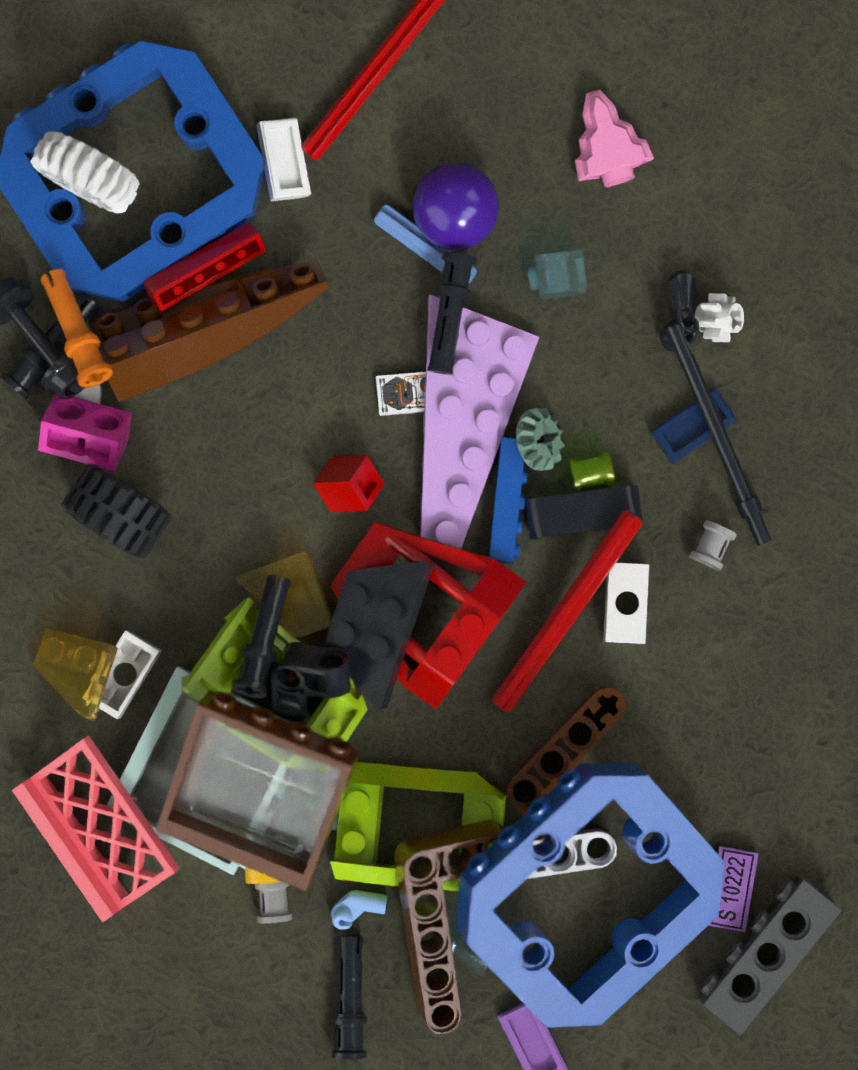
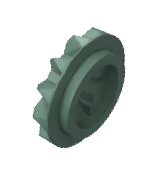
(530, 428)

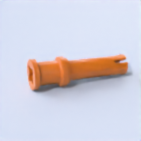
(80, 343)

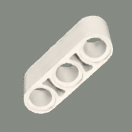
(578, 857)

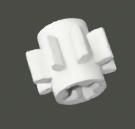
(719, 317)

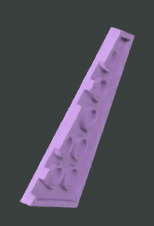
(467, 418)

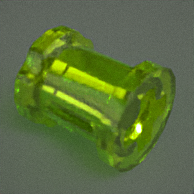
(592, 471)

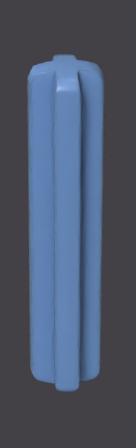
(409, 235)

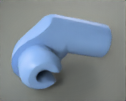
(354, 904)

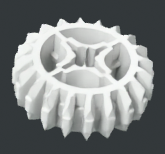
(85, 172)

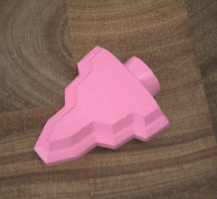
(608, 145)

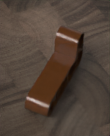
(570, 752)

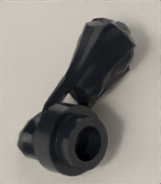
(682, 290)

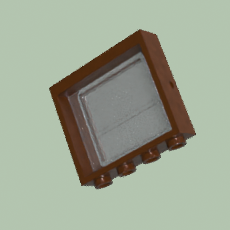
(257, 789)

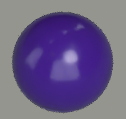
(455, 206)

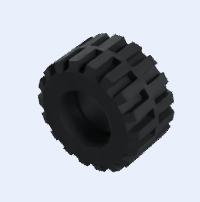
(116, 511)

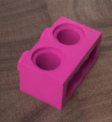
(85, 432)

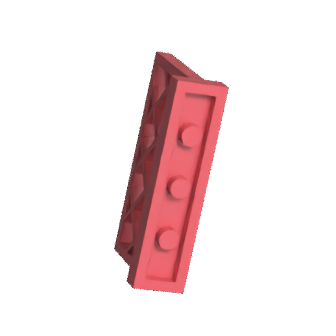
(76, 843)

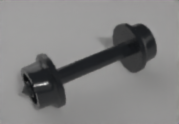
(63, 373)

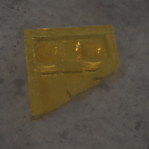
(305, 604)
(76, 668)

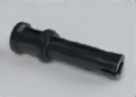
(452, 293)
(32, 364)
(258, 653)
(349, 1014)

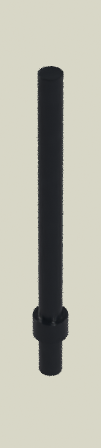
(748, 504)

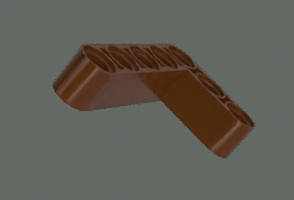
(432, 914)

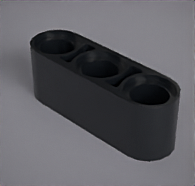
(580, 511)

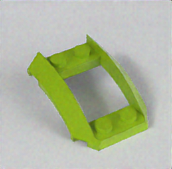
(223, 662)
(362, 810)

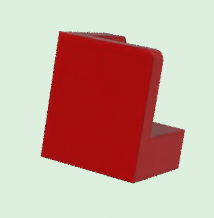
(348, 483)

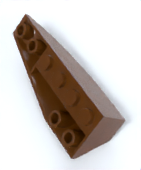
(209, 325)

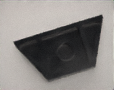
(376, 623)

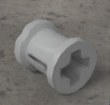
(713, 545)
(273, 903)

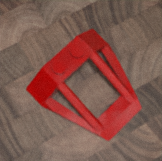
(470, 624)

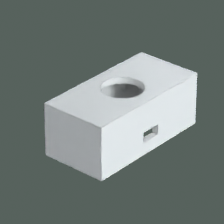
(623, 627)
(142, 656)

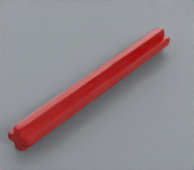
(369, 77)
(567, 611)

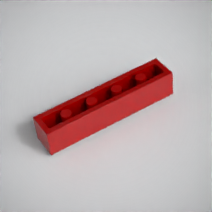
(204, 266)

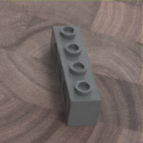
(766, 977)

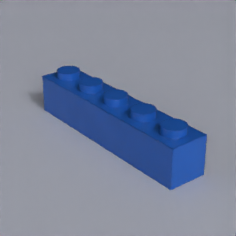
(508, 502)

